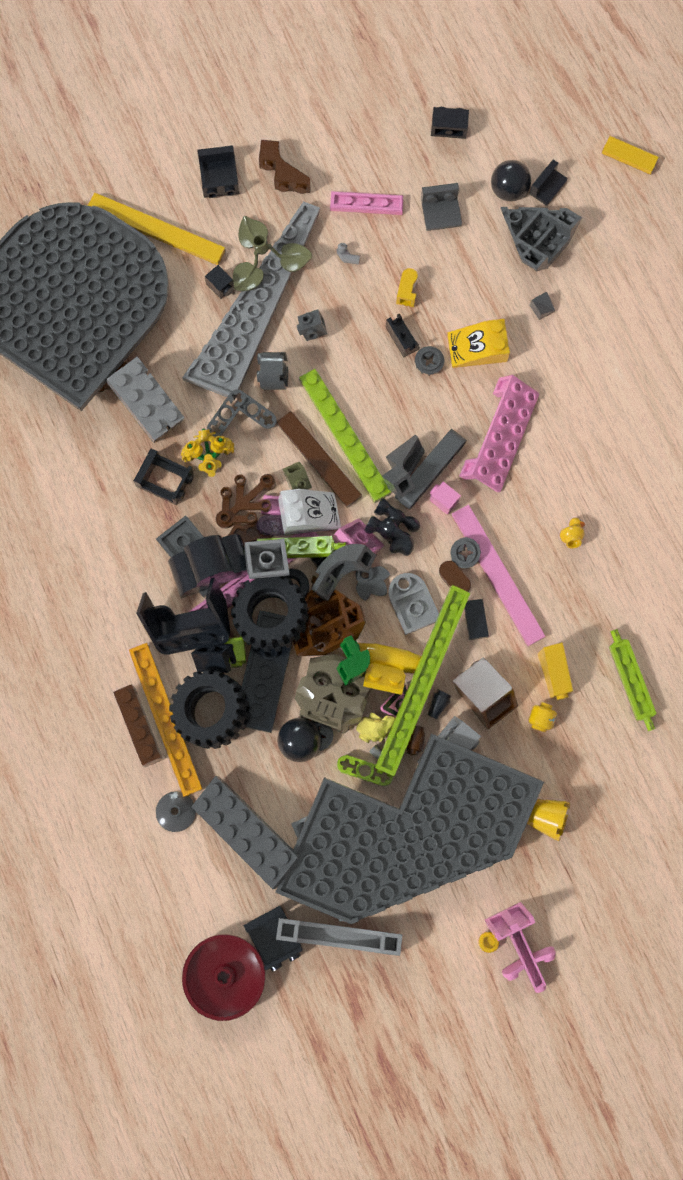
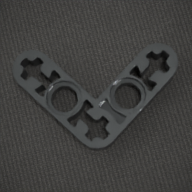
(242, 406)

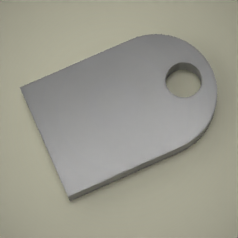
(412, 605)

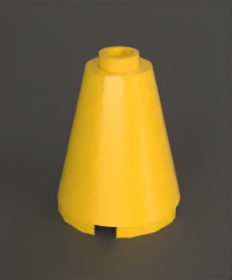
(549, 817)

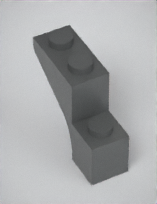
(403, 462)

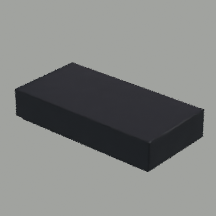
(476, 619)

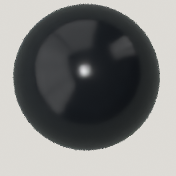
(511, 180)
(299, 739)

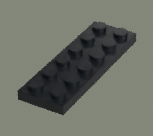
(265, 679)

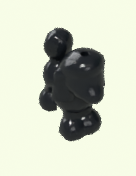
(389, 529)

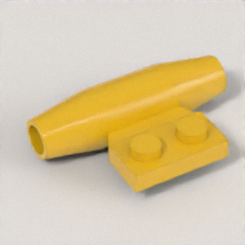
(388, 667)

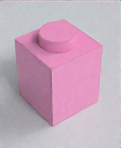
(444, 497)

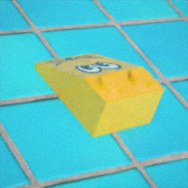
(479, 344)

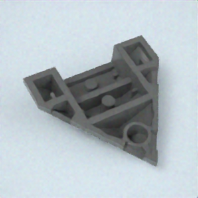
(540, 233)

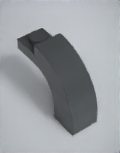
(338, 564)

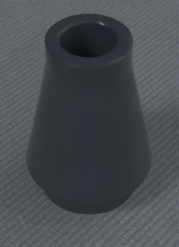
(439, 702)

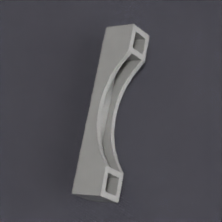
(339, 936)

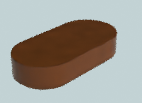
(454, 576)

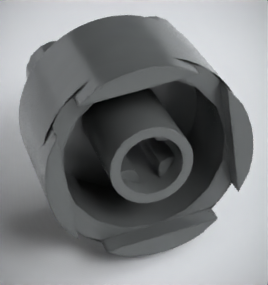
(273, 370)

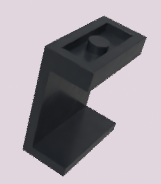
(263, 934)

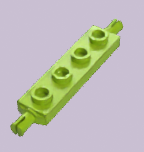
(309, 546)
(632, 680)

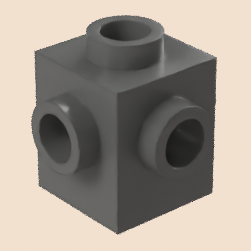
(311, 325)

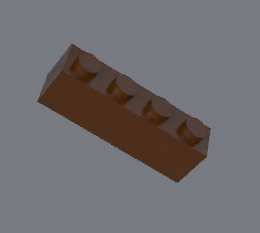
(138, 725)

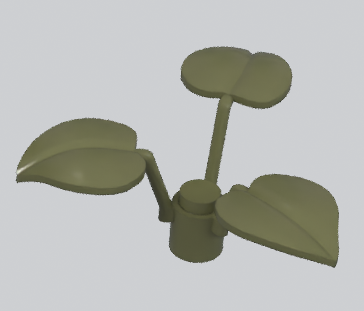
(254, 234)

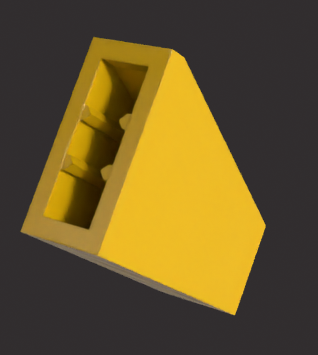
(555, 671)

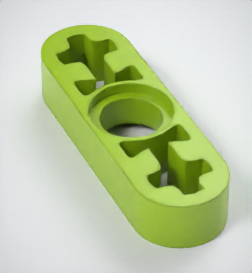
(348, 771)

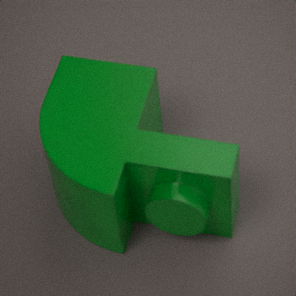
(356, 662)

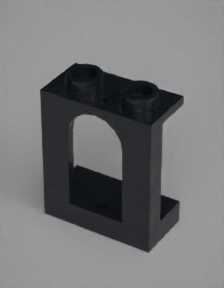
(154, 459)

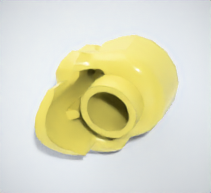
(374, 727)

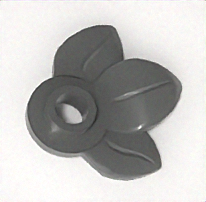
(373, 584)

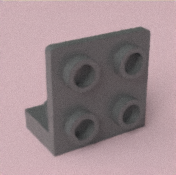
(441, 206)

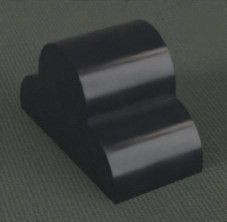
(208, 559)

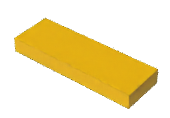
(630, 155)

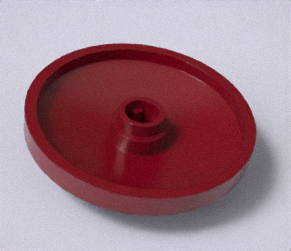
(223, 977)

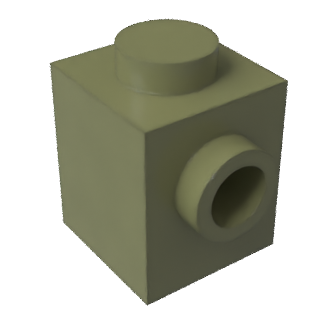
(297, 477)

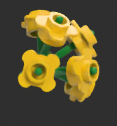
(218, 445)

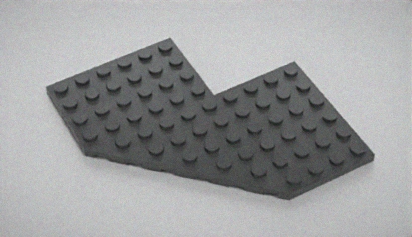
(370, 855)

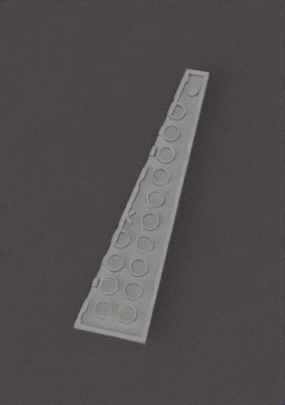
(235, 342)

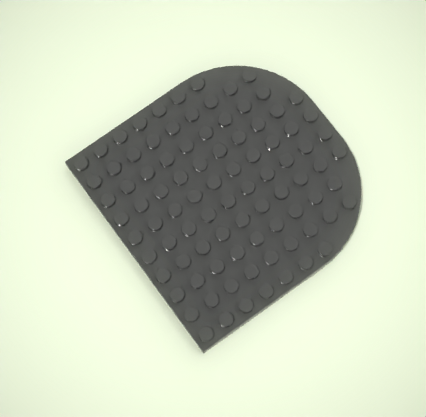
(77, 296)

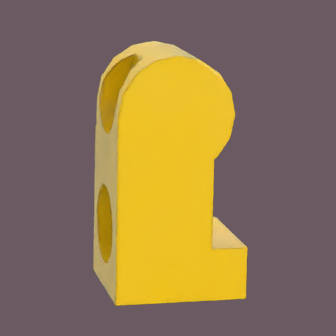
(407, 283)

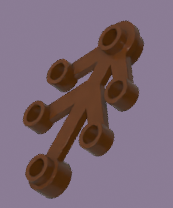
(244, 503)

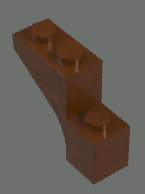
(286, 176)

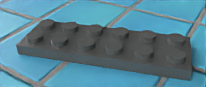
(246, 832)

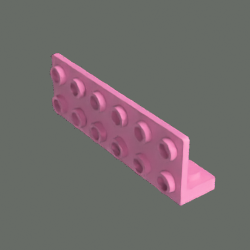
(503, 434)

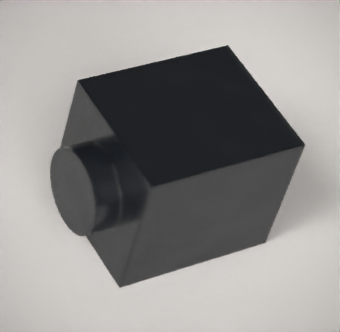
(219, 282)

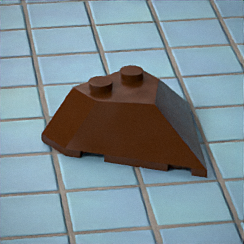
(329, 623)

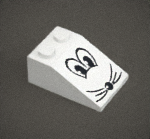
(308, 511)

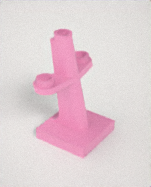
(510, 923)

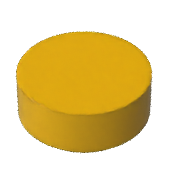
(488, 942)

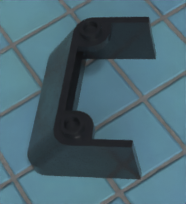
(186, 630)

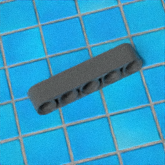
(433, 467)

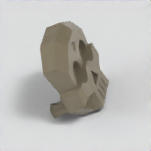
(329, 702)

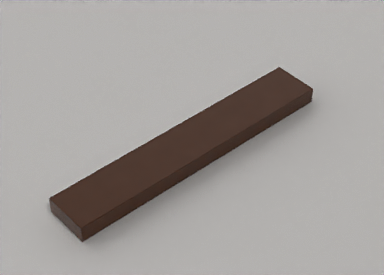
(319, 459)

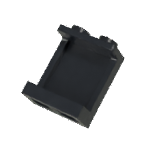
(218, 171)

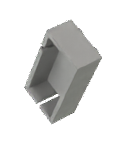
(145, 399)

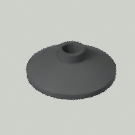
(177, 822)

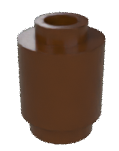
(416, 741)

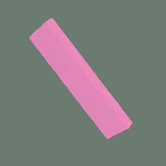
(366, 203)

